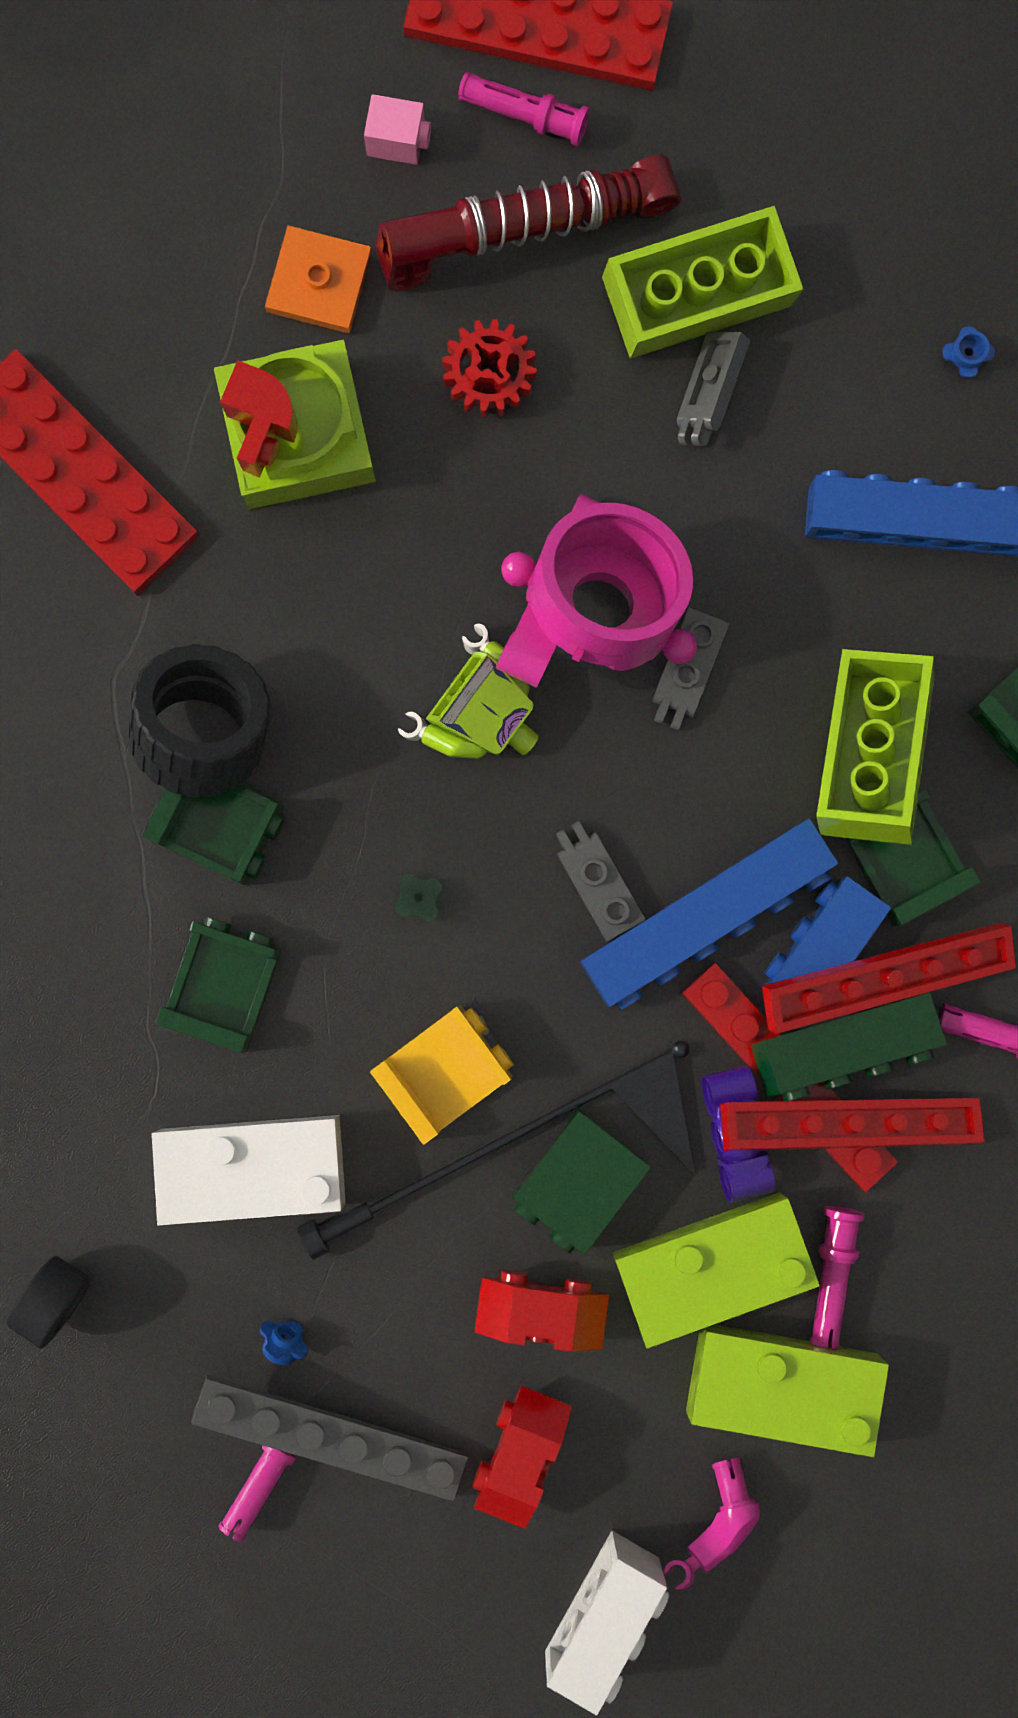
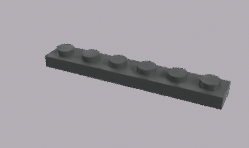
(329, 1438)

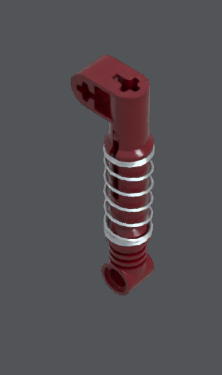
(413, 242)

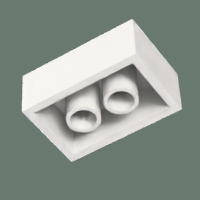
(606, 1623)

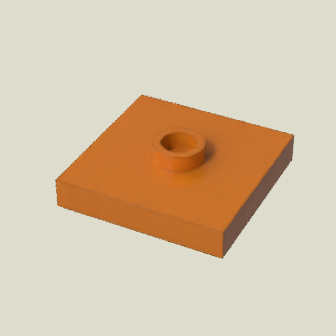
(318, 279)

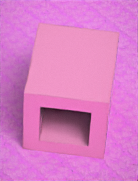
(396, 129)

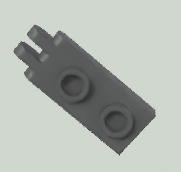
(711, 386)
(684, 683)
(598, 883)

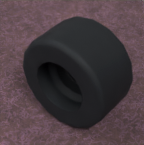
(47, 1301)

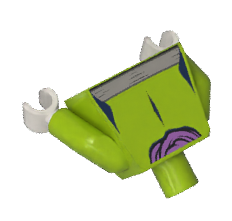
(479, 708)

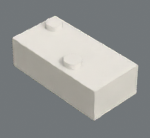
(248, 1170)

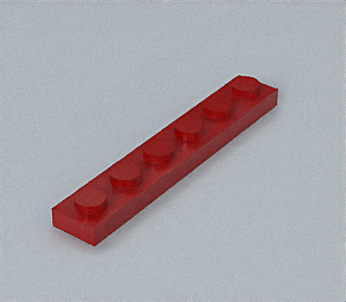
(888, 977)
(741, 1026)
(851, 1124)

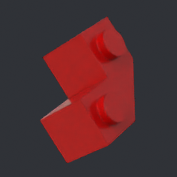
(561, 1315)
(528, 1444)

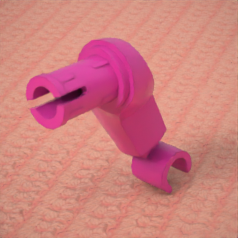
(729, 1528)

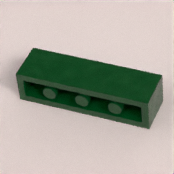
(849, 1045)

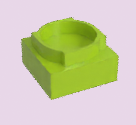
(330, 435)

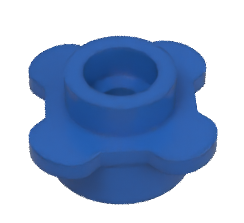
(975, 341)
(283, 1342)

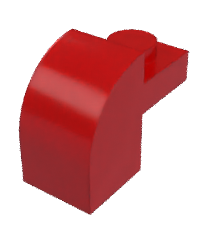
(265, 406)

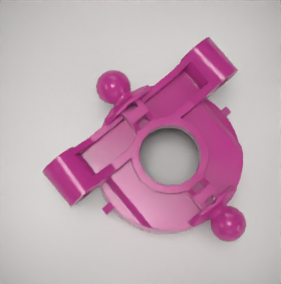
(611, 546)

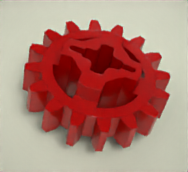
(502, 353)

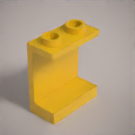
(443, 1072)

